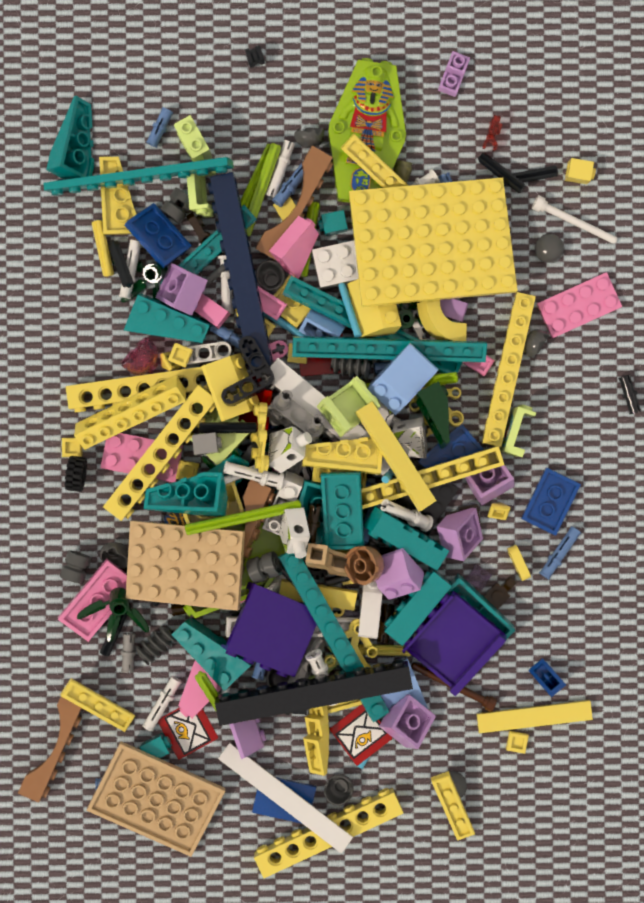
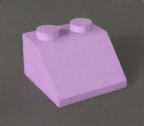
(181, 289)
(490, 483)
(460, 533)
(400, 575)
(408, 722)
(248, 737)

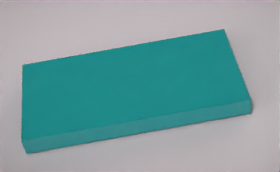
(342, 510)

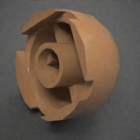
(364, 565)

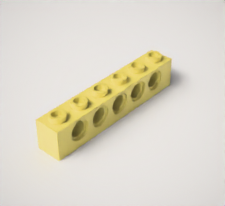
(130, 412)

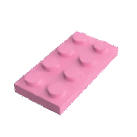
(579, 305)
(125, 450)
(97, 588)

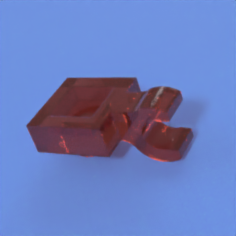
(494, 128)

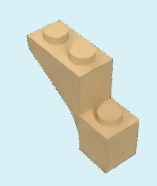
(325, 558)

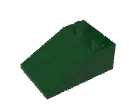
(434, 407)

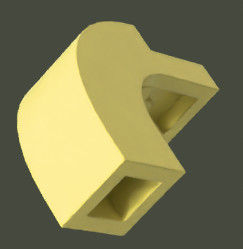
(437, 324)

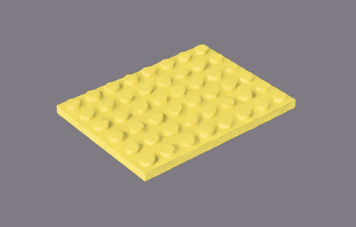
(432, 242)

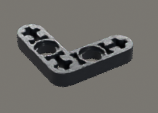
(257, 373)

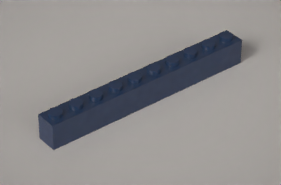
(239, 263)

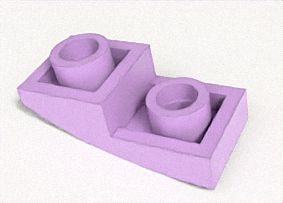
(454, 74)
(453, 309)

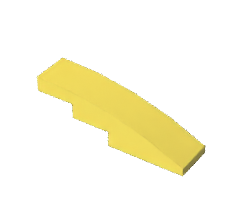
(317, 740)

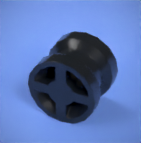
(254, 56)

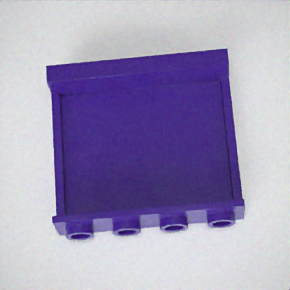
(271, 631)
(455, 641)

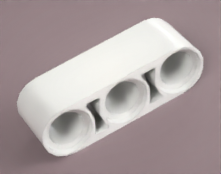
(213, 349)

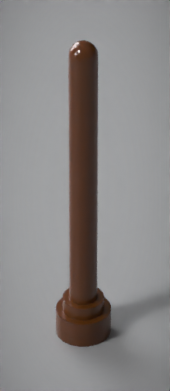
(488, 702)

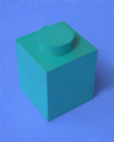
(333, 223)
(157, 746)

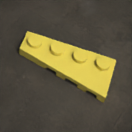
(116, 202)
(345, 455)

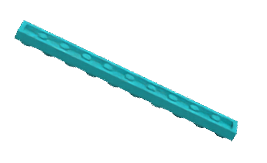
(144, 175)
(335, 309)
(387, 348)
(328, 626)

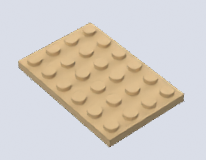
(185, 568)
(156, 799)

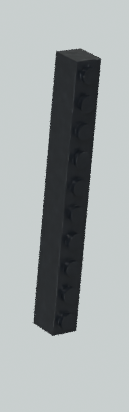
(313, 692)

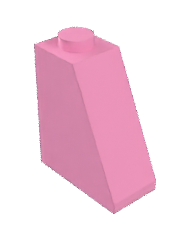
(295, 246)
(193, 697)

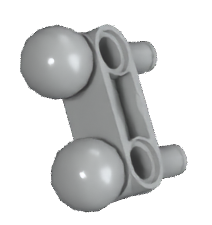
(290, 414)

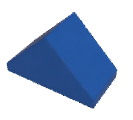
(547, 677)

